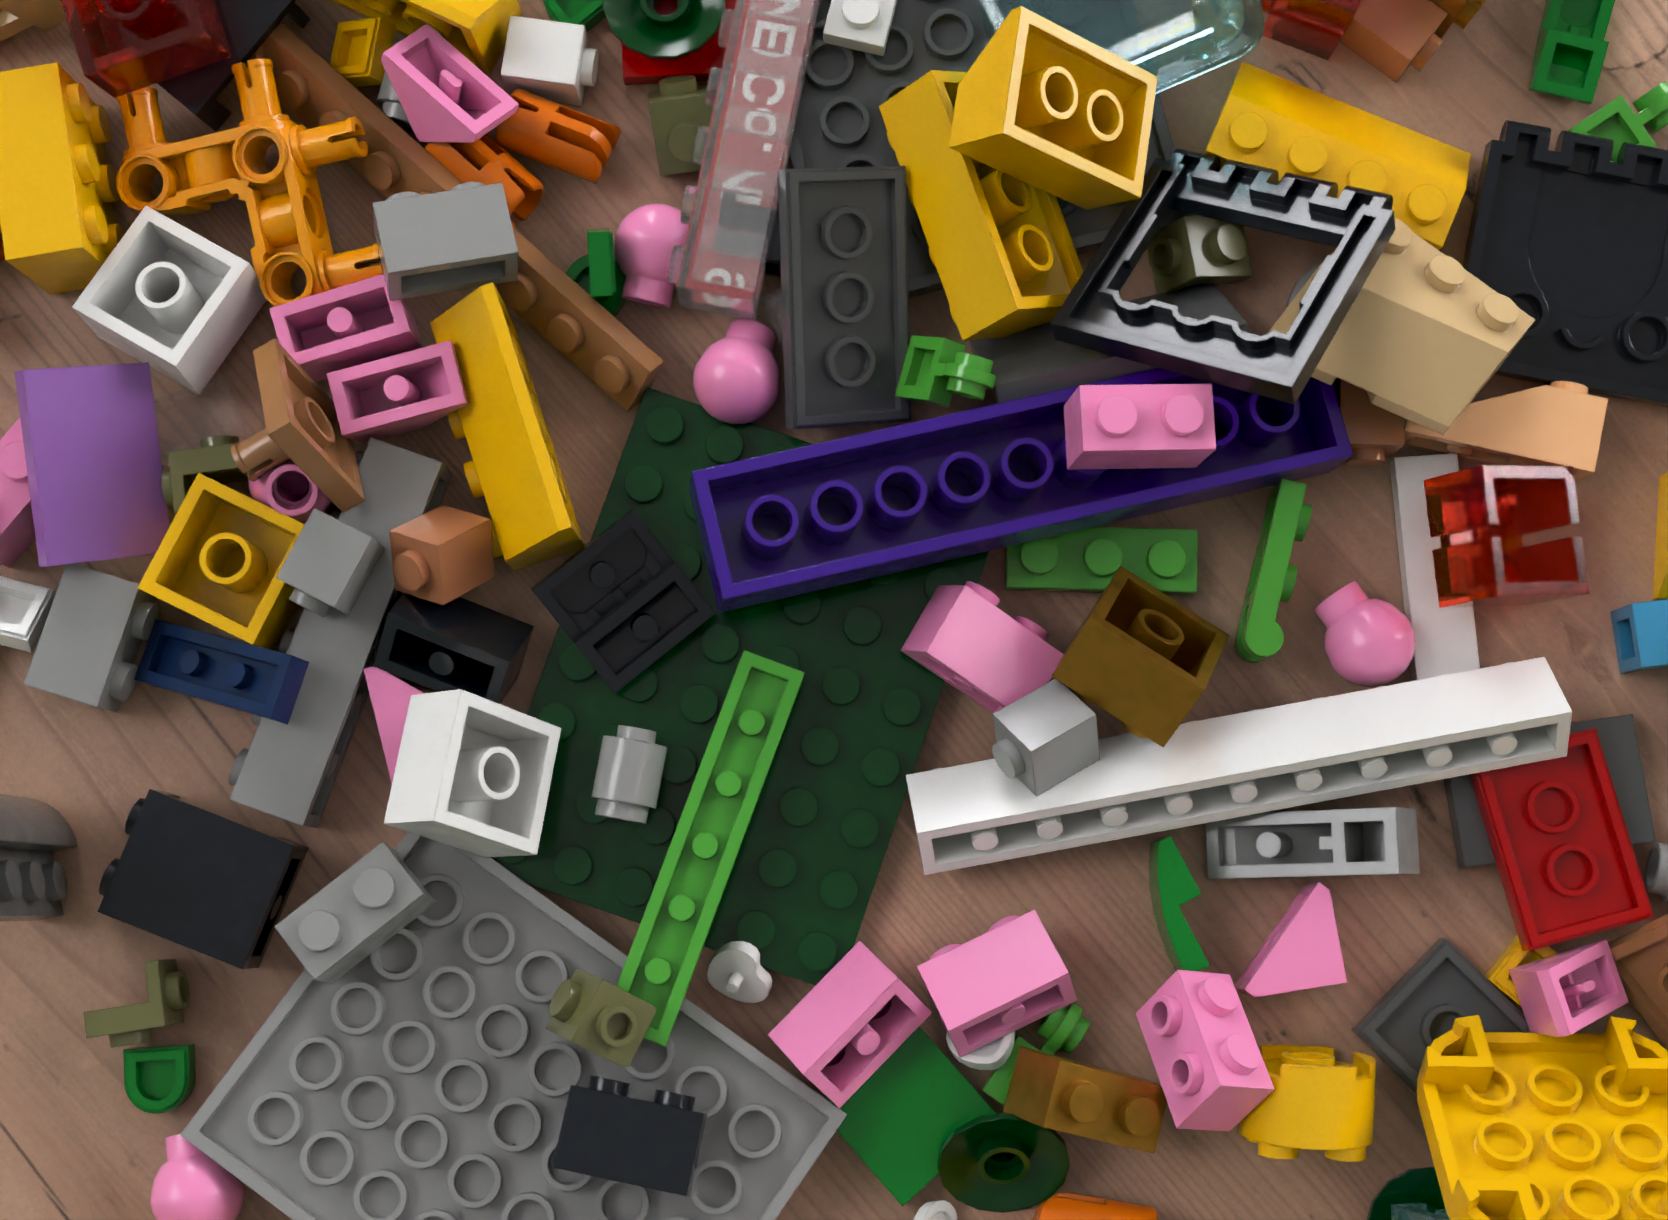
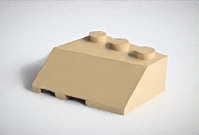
(1419, 333)

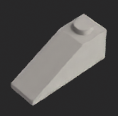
(1314, 844)

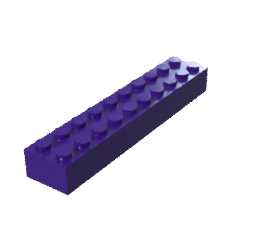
(975, 487)

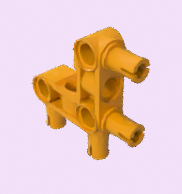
(230, 164)

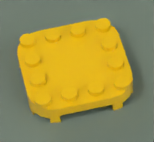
(1547, 1123)

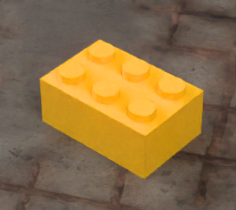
(55, 179)

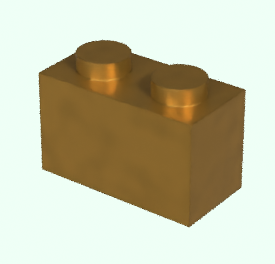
(1086, 1100)

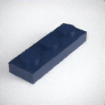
(222, 671)

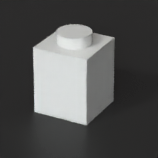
(549, 59)

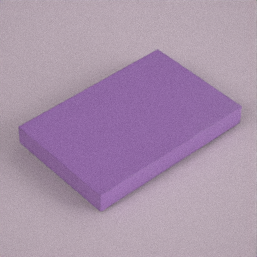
(92, 462)

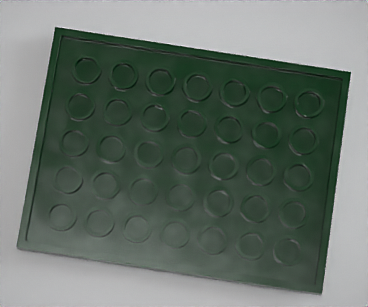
(840, 758)

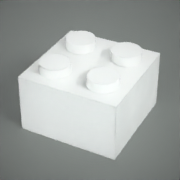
(171, 299)
(473, 774)

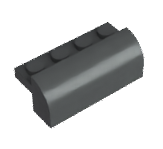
(28, 875)

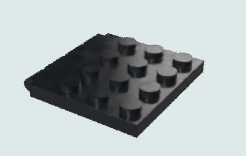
(1581, 255)

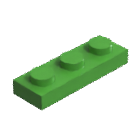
(1091, 556)

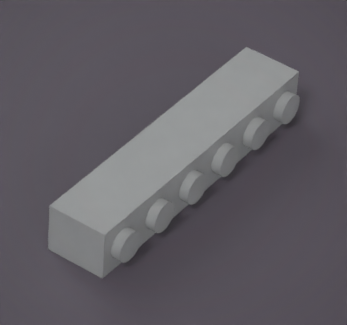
(296, 764)

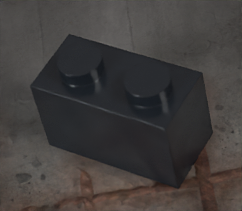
(453, 646)
(630, 1137)

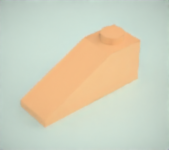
(1524, 428)

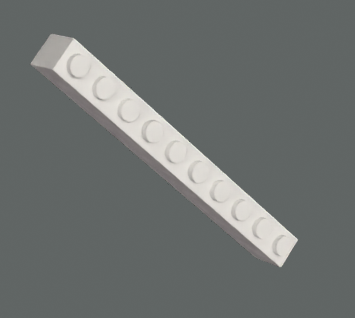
(1249, 765)

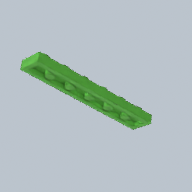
(709, 838)

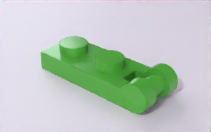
(1271, 574)

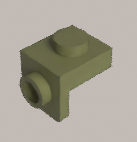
(675, 118)
(1198, 253)
(211, 459)
(600, 1017)
(132, 1023)

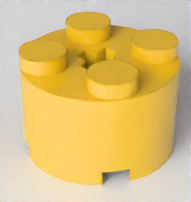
(1314, 1104)

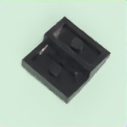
(623, 600)

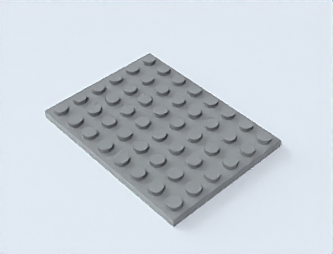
(444, 1095)

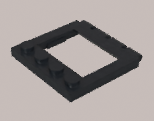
(1215, 347)

